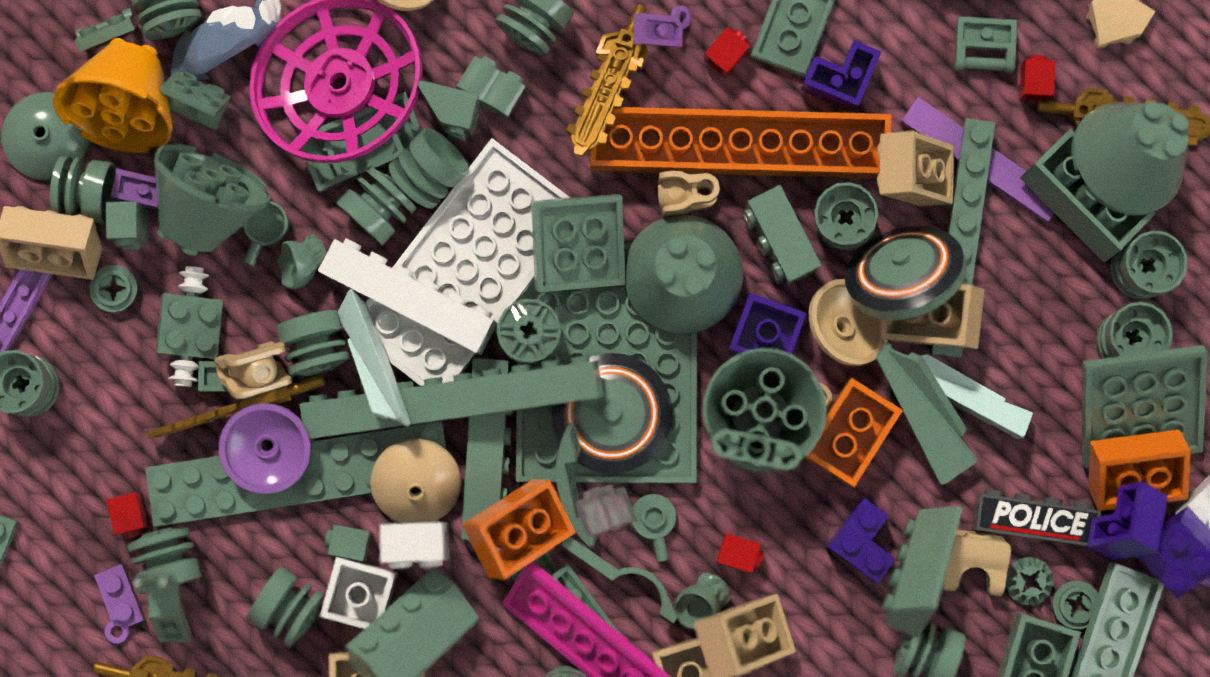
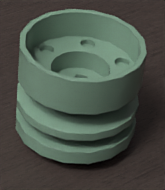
(167, 17)
(530, 23)
(428, 168)
(81, 189)
(846, 199)
(376, 205)
(1164, 269)
(1143, 321)
(313, 343)
(538, 347)
(39, 395)
(164, 555)
(285, 606)
(929, 654)

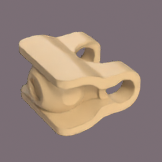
(679, 192)
(252, 371)
(982, 551)

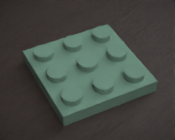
(578, 242)

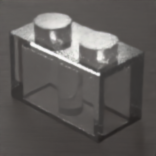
(605, 509)

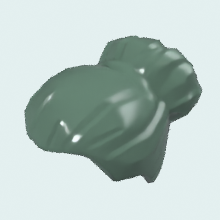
(300, 261)
(701, 599)

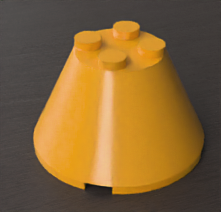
(117, 99)

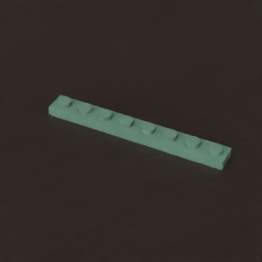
(969, 199)

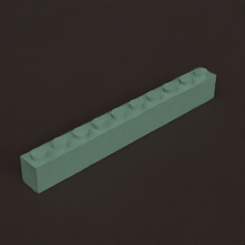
(460, 397)

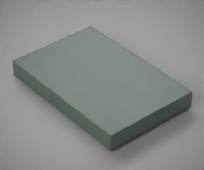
(791, 34)

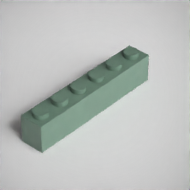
(486, 452)

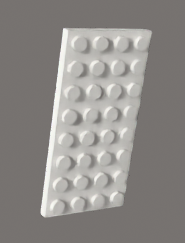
(470, 247)

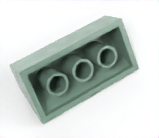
(921, 568)
(413, 630)

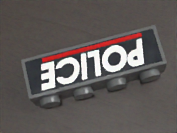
(1033, 519)

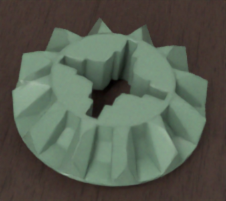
(104, 278)
(1015, 582)
(1063, 610)

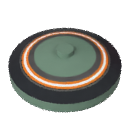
(905, 272)
(625, 424)

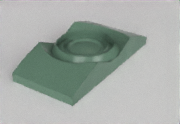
(336, 174)

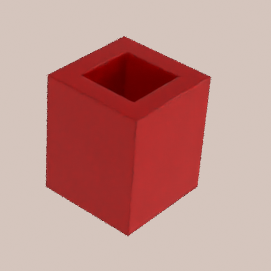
(727, 51)
(1037, 78)
(128, 515)
(740, 553)

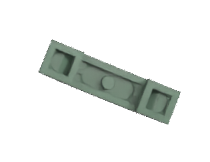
(567, 453)

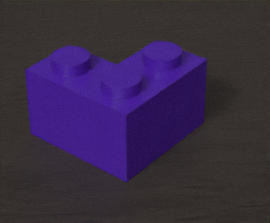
(843, 84)
(1134, 526)
(854, 543)

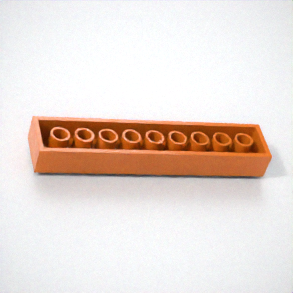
(742, 143)

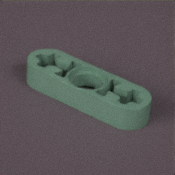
(776, 461)

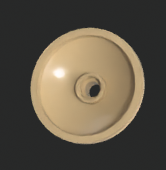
(859, 333)
(415, 465)

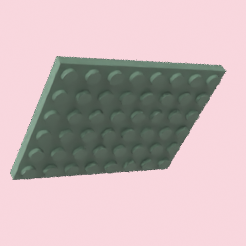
(601, 323)

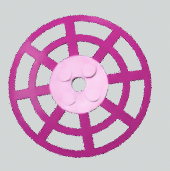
(326, 70)

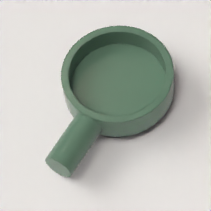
(265, 229)
(654, 521)

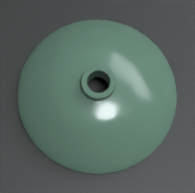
(34, 154)

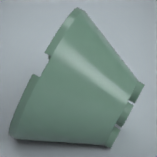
(1131, 155)
(204, 197)
(683, 274)
(767, 397)

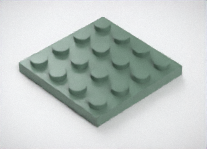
(1145, 396)

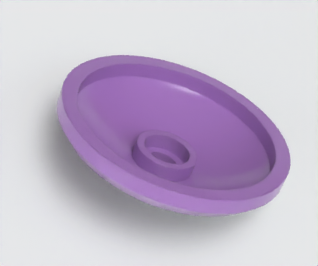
(261, 468)

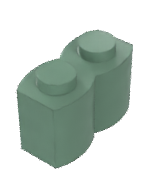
(496, 89)

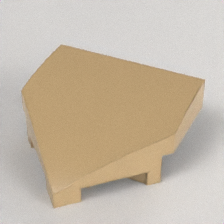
(1118, 20)

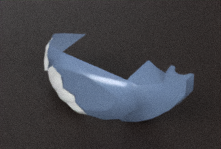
(223, 36)

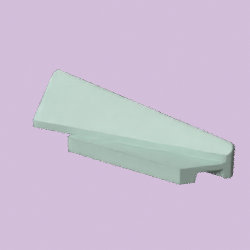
(371, 360)
(979, 400)

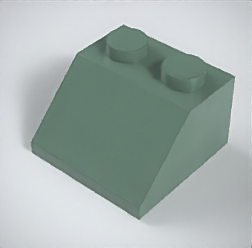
(453, 109)

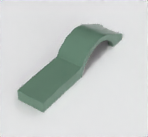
(611, 572)
(164, 607)

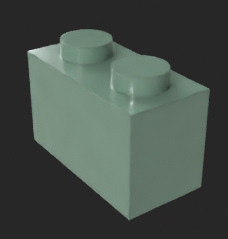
(127, 225)

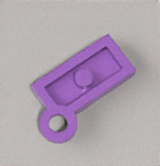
(661, 29)
(134, 187)
(119, 601)

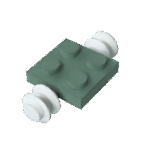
(188, 326)

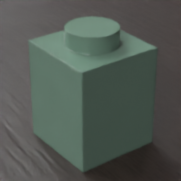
(348, 542)

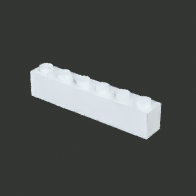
(407, 296)

